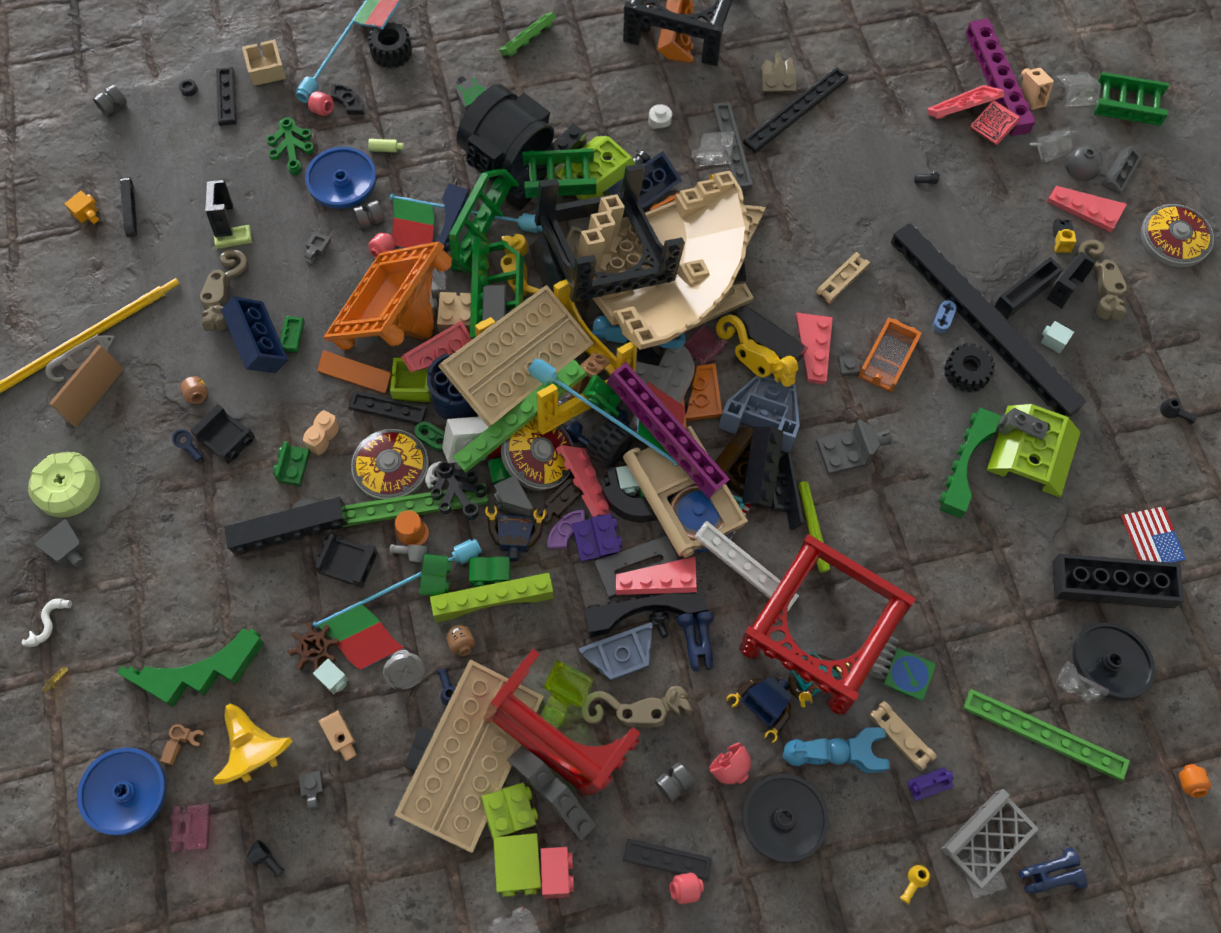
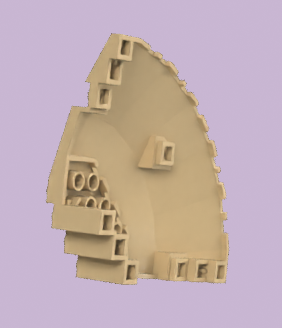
(715, 239)

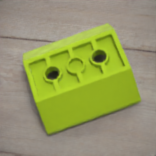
(605, 171)
(1053, 452)

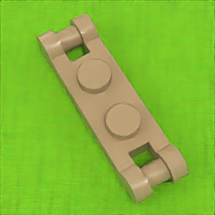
(843, 277)
(902, 736)

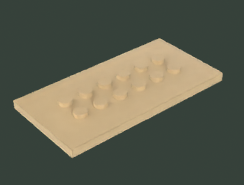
(495, 363)
(463, 761)

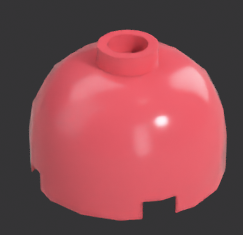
(732, 766)

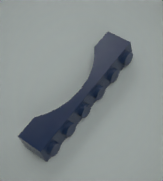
(454, 201)

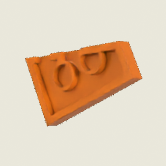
(705, 395)

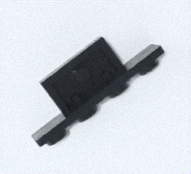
(786, 492)

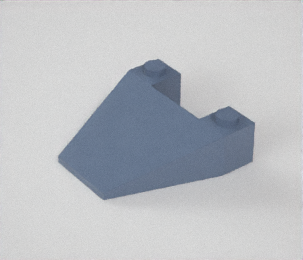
(764, 404)

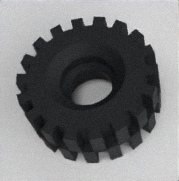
(964, 378)

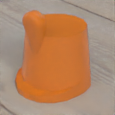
(411, 529)

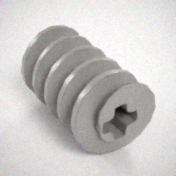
(879, 666)

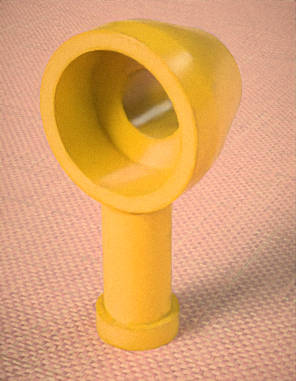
(915, 882)

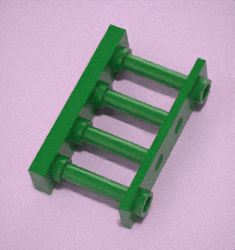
(1129, 111)
(568, 186)

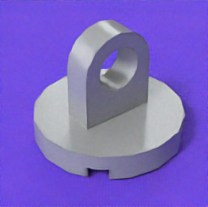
(403, 670)

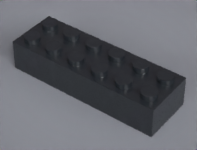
(1117, 581)

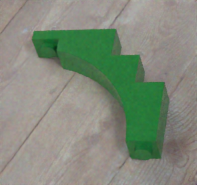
(170, 683)

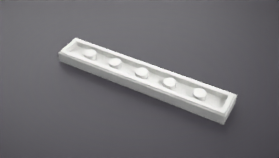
(739, 560)

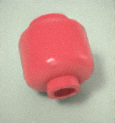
(320, 103)
(381, 243)
(686, 888)

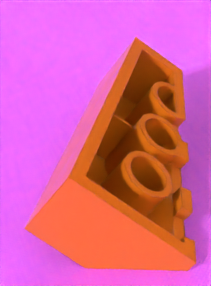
(673, 44)

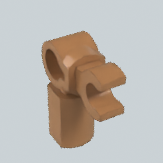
(178, 734)

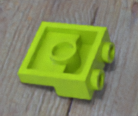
(509, 810)

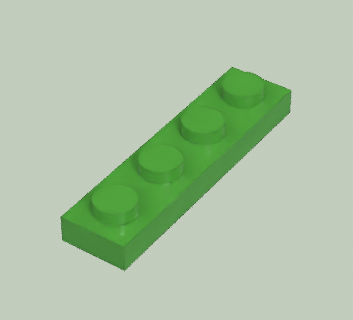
(532, 31)

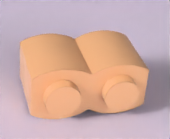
(323, 430)

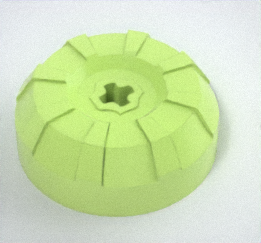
(64, 484)

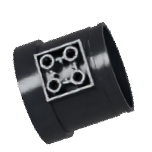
(502, 128)

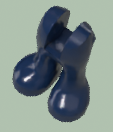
(703, 622)
(1043, 882)

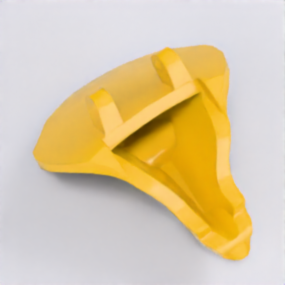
(248, 747)

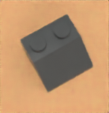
(512, 498)

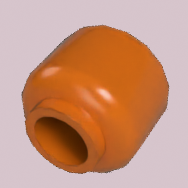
(1194, 781)

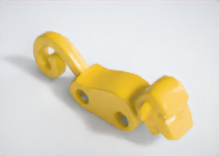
(508, 262)
(757, 355)

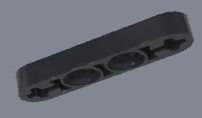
(128, 207)

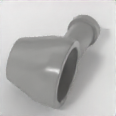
(414, 552)

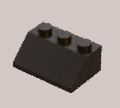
(734, 459)

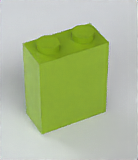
(517, 864)

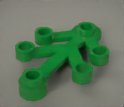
(288, 126)

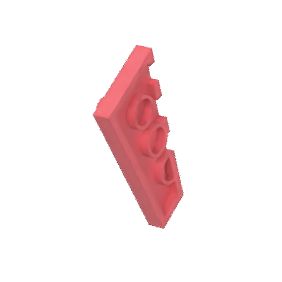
(966, 100)
(1088, 207)
(816, 335)
(445, 342)
(585, 478)
(663, 578)

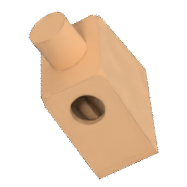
(1036, 87)
(334, 726)

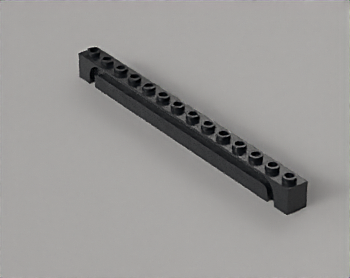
(988, 322)

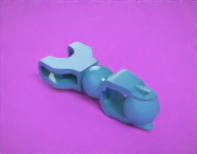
(605, 330)
(839, 751)

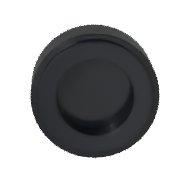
(188, 87)

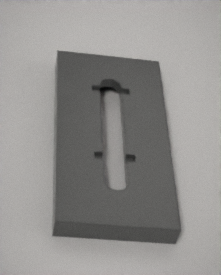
(612, 563)

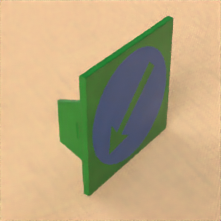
(909, 674)

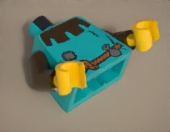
(805, 690)

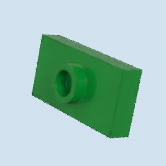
(292, 333)

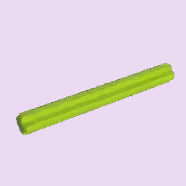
(812, 520)

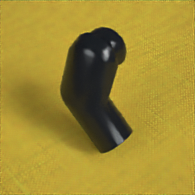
(932, 178)

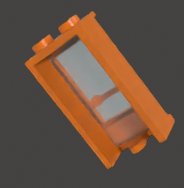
(890, 354)

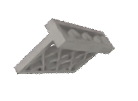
(975, 824)

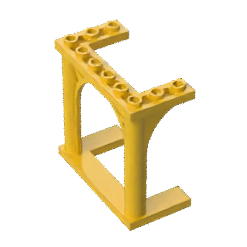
(548, 412)

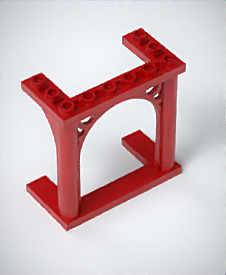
(845, 690)
(581, 765)

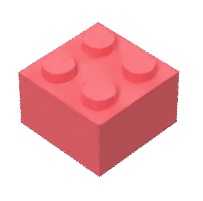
(555, 872)

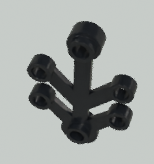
(457, 488)

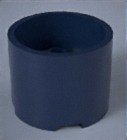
(444, 395)

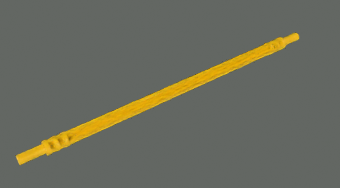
(87, 334)

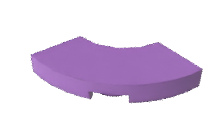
(562, 531)

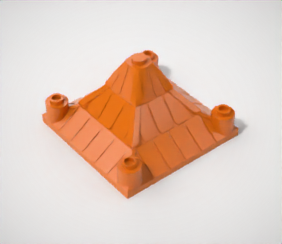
(392, 298)

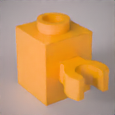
(82, 207)

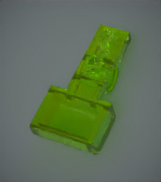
(566, 687)

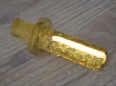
(54, 679)

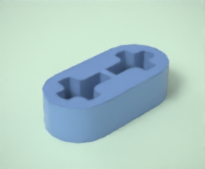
(942, 316)

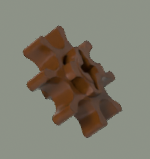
(316, 639)

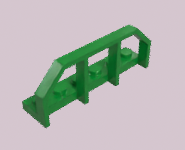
(490, 208)
(479, 278)

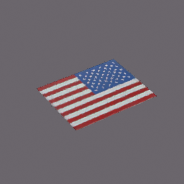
(1153, 535)

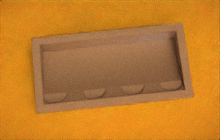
(86, 386)

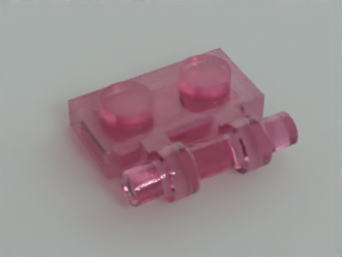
(700, 342)
(197, 827)

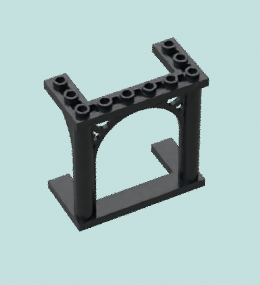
(711, 31)
(581, 270)

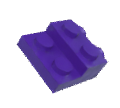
(596, 537)

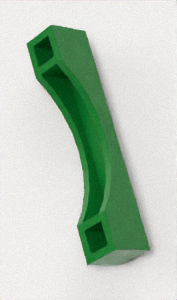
(958, 495)

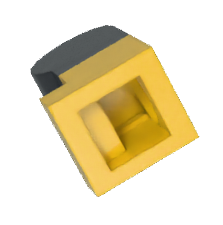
(1064, 236)

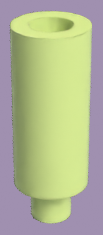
(384, 145)

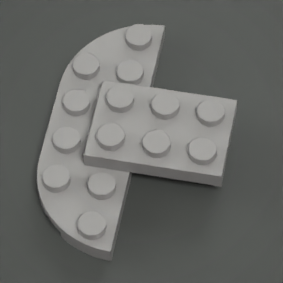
(671, 375)

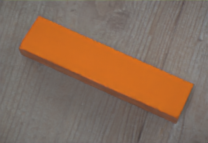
(354, 372)

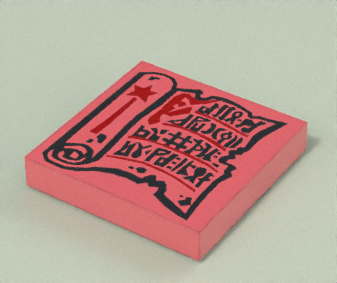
(995, 122)

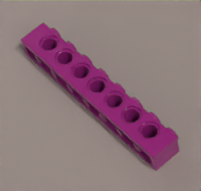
(999, 73)
(667, 430)

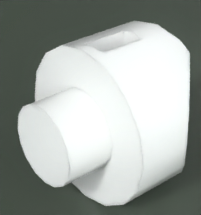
(660, 116)

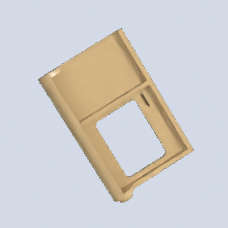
(660, 479)

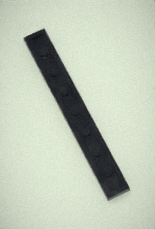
(795, 109)

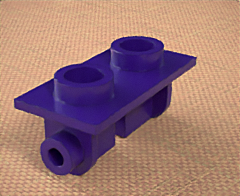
(931, 783)

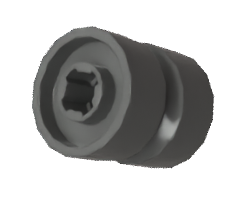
(109, 100)
(370, 214)
(674, 782)

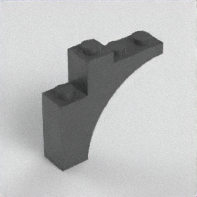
(552, 791)

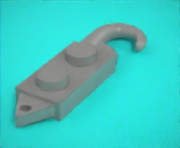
(76, 356)

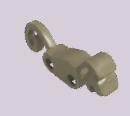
(1109, 282)
(216, 290)
(642, 711)

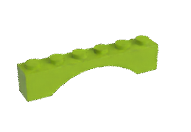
(462, 602)

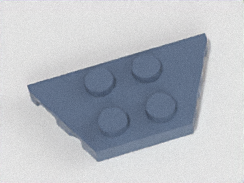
(621, 653)

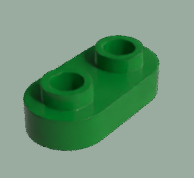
(432, 438)

